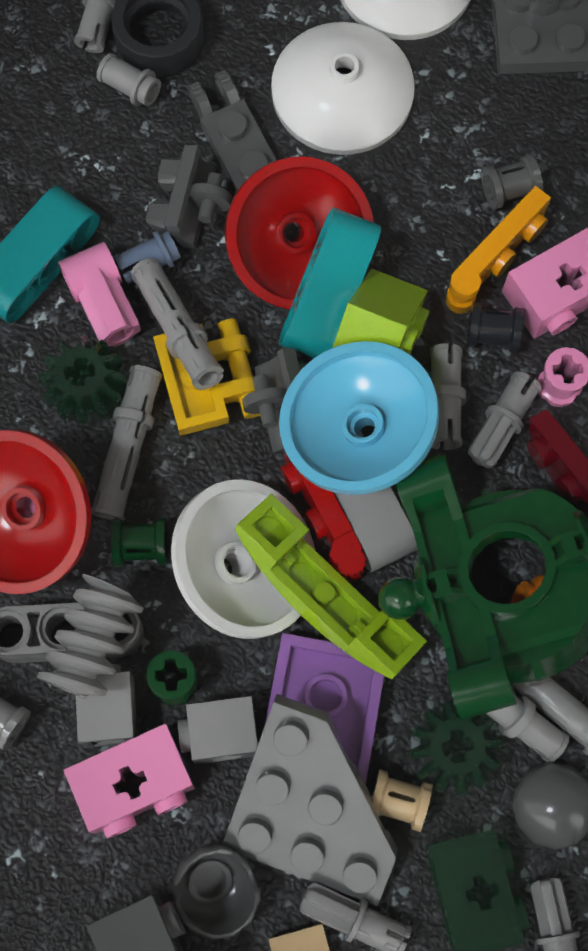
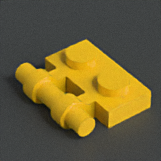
(206, 408)

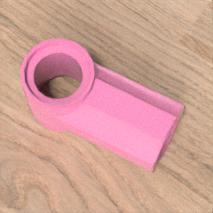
(96, 285)

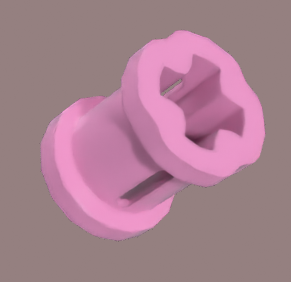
(574, 368)

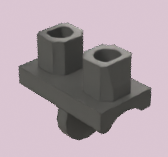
(193, 198)
(270, 388)

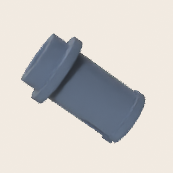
(160, 247)

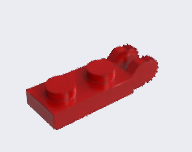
(328, 521)

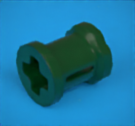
(139, 542)
(159, 669)

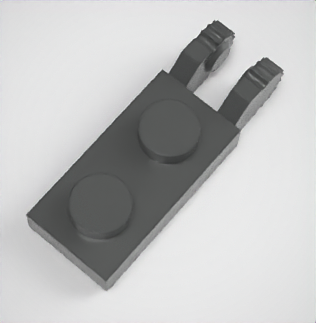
(231, 131)

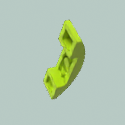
(321, 594)

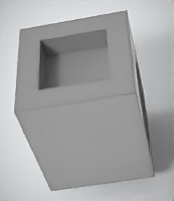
(110, 717)
(219, 730)

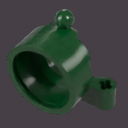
(485, 640)

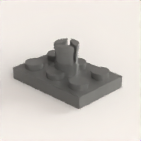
(540, 36)

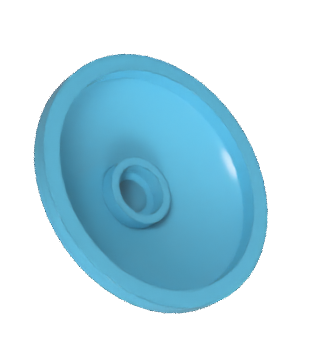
(351, 390)

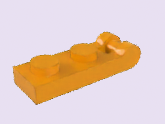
(496, 250)

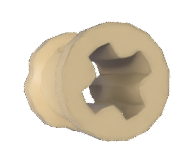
(401, 799)

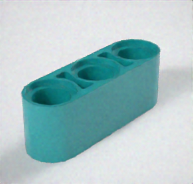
(30, 253)
(329, 282)

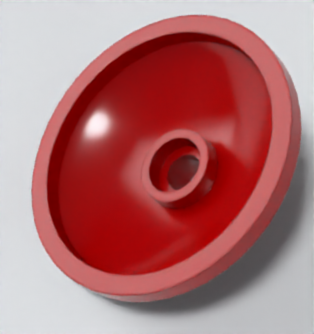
(270, 200)
(50, 542)

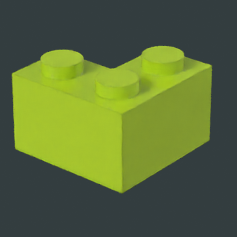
(384, 312)

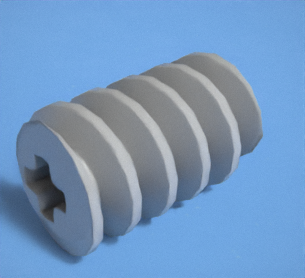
(91, 639)

